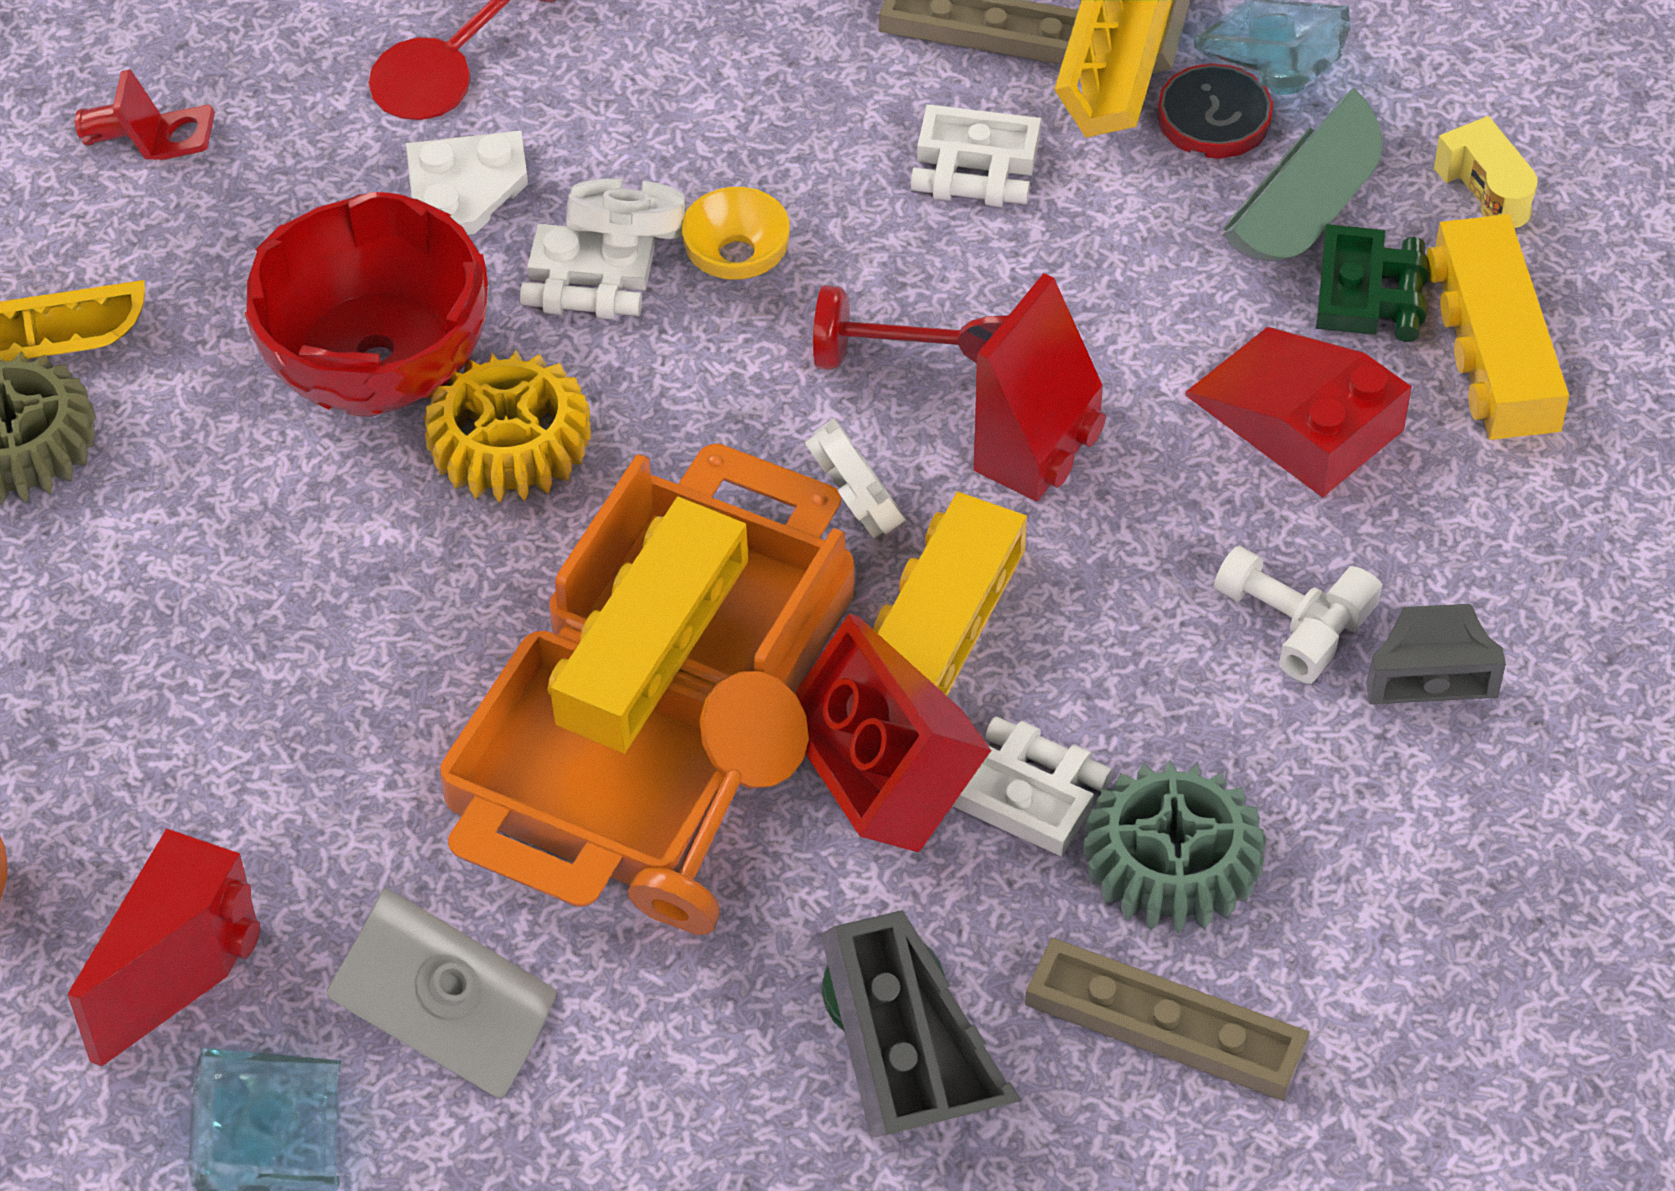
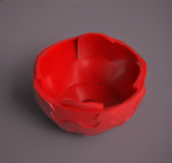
(364, 279)

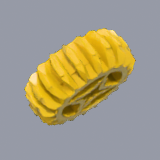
(507, 441)

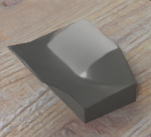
(1436, 657)

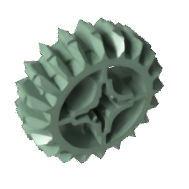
(1141, 862)

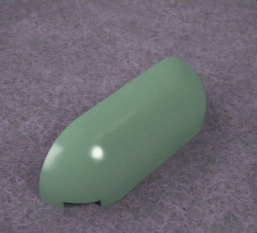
(1309, 184)

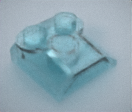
(1278, 41)
(263, 1122)

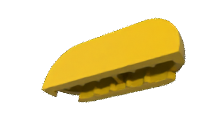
(69, 320)

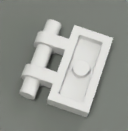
(976, 141)
(583, 258)
(1027, 799)

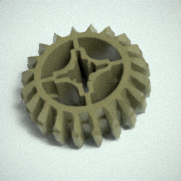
(49, 425)

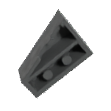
(905, 1030)

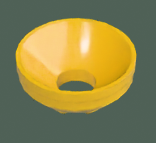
(735, 216)

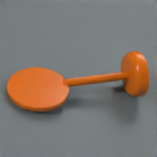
(756, 740)

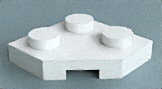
(468, 174)

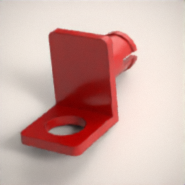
(139, 119)

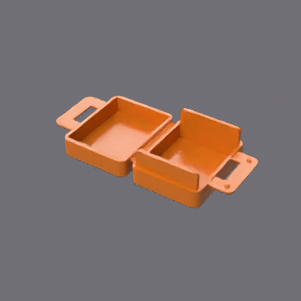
(647, 805)

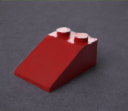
(1035, 395)
(1306, 404)
(886, 738)
(165, 944)

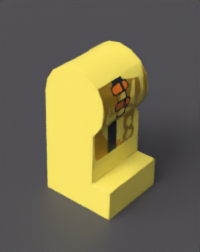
(1489, 168)

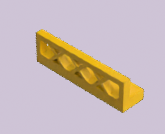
(1123, 62)

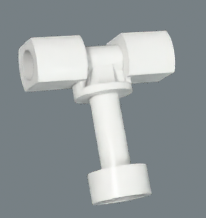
(1315, 616)

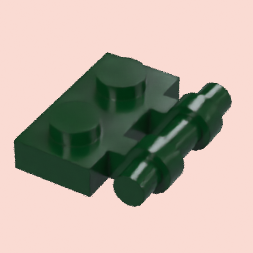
(1352, 280)

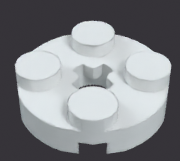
(625, 213)
(855, 479)

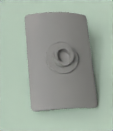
(442, 993)

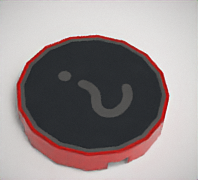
(1215, 110)

